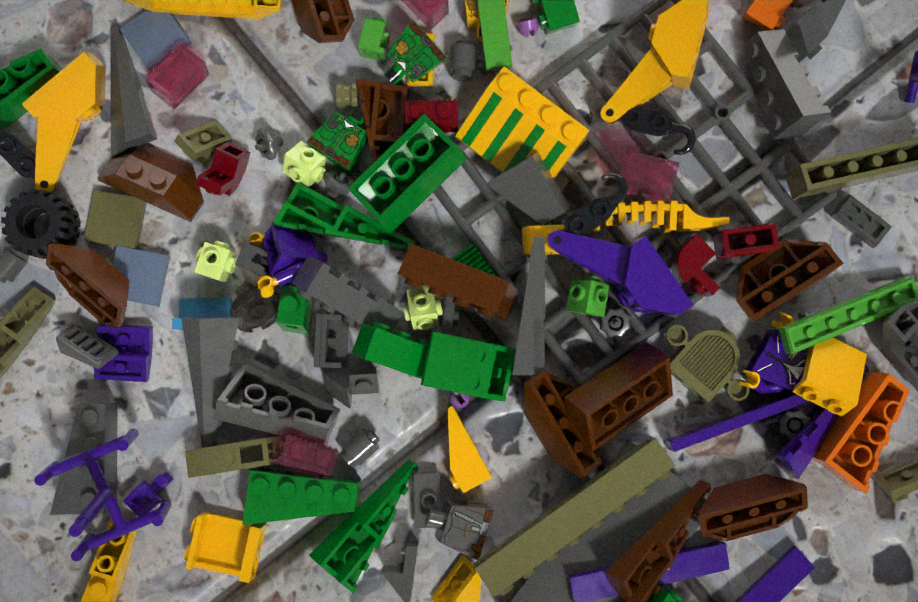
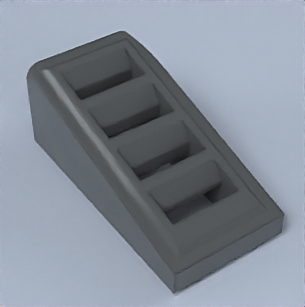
(84, 345)

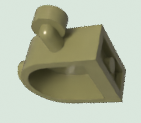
(706, 362)

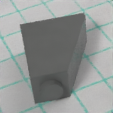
(532, 190)

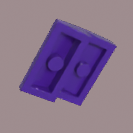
(134, 355)

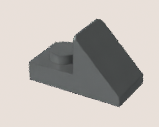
(347, 381)
(403, 578)

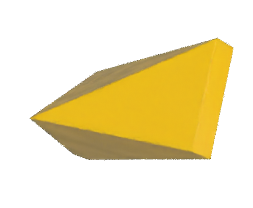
(460, 585)

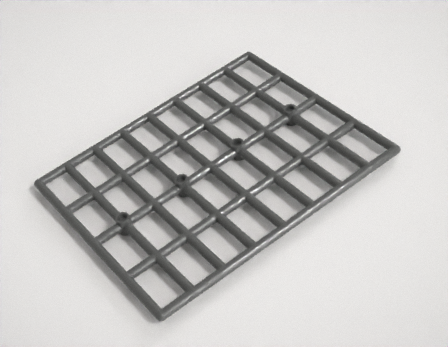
(719, 116)

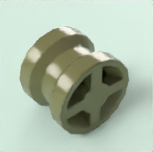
(347, 95)

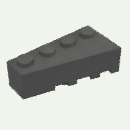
(343, 295)
(275, 407)
(91, 427)

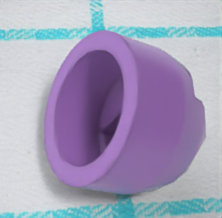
(528, 25)
(455, 402)

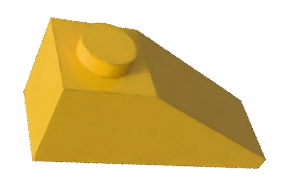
(465, 460)

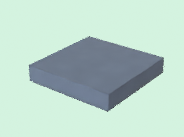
(154, 36)
(145, 271)

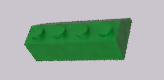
(407, 173)

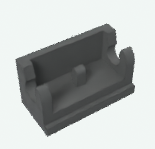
(253, 259)
(331, 341)

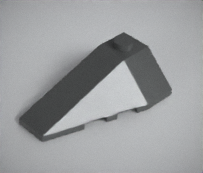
(814, 27)

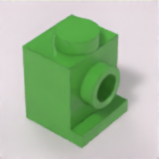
(374, 39)

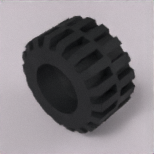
(23, 214)

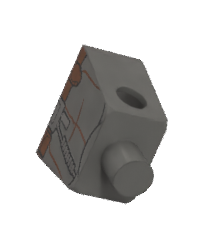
(461, 526)

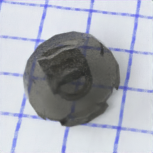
(254, 308)

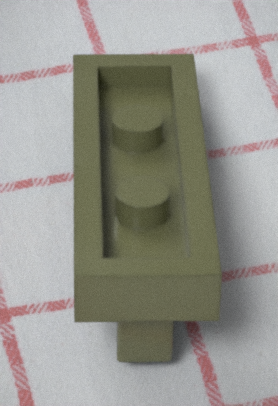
(899, 481)

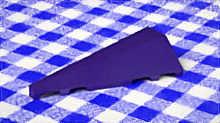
(800, 450)

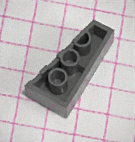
(783, 85)

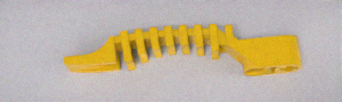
(675, 215)

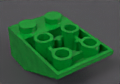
(468, 366)

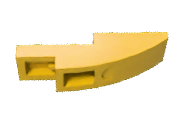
(109, 568)

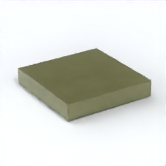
(115, 220)

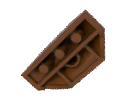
(324, 19)
(156, 180)
(783, 275)
(90, 282)
(549, 418)
(751, 506)

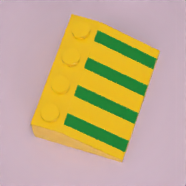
(516, 123)

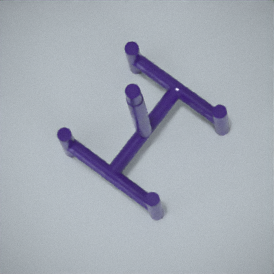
(102, 498)

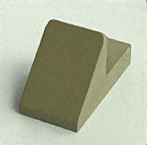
(202, 141)

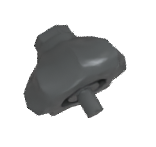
(268, 143)
(337, 183)
(615, 322)
(793, 422)

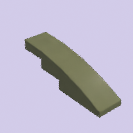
(21, 325)

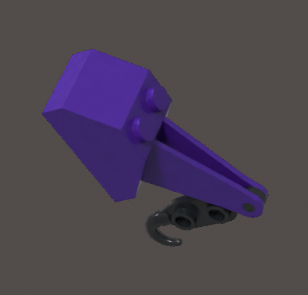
(633, 269)

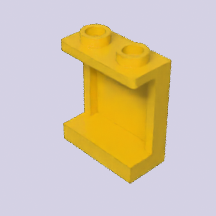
(832, 376)
(225, 545)

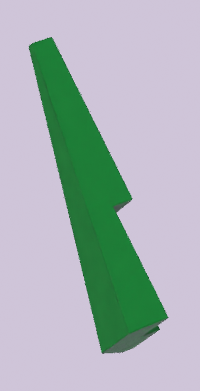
(318, 214)
(350, 545)

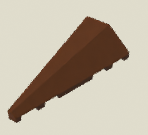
(383, 113)
(642, 566)

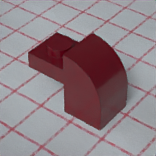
(226, 170)
(688, 263)

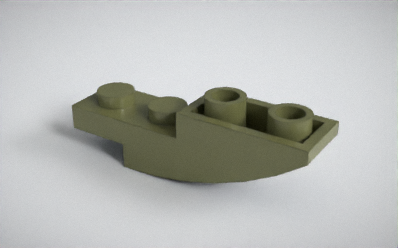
(231, 456)

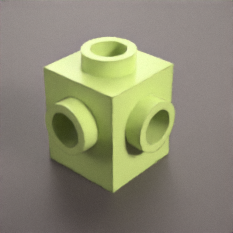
(304, 164)
(215, 261)
(422, 309)

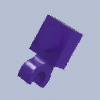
(146, 496)

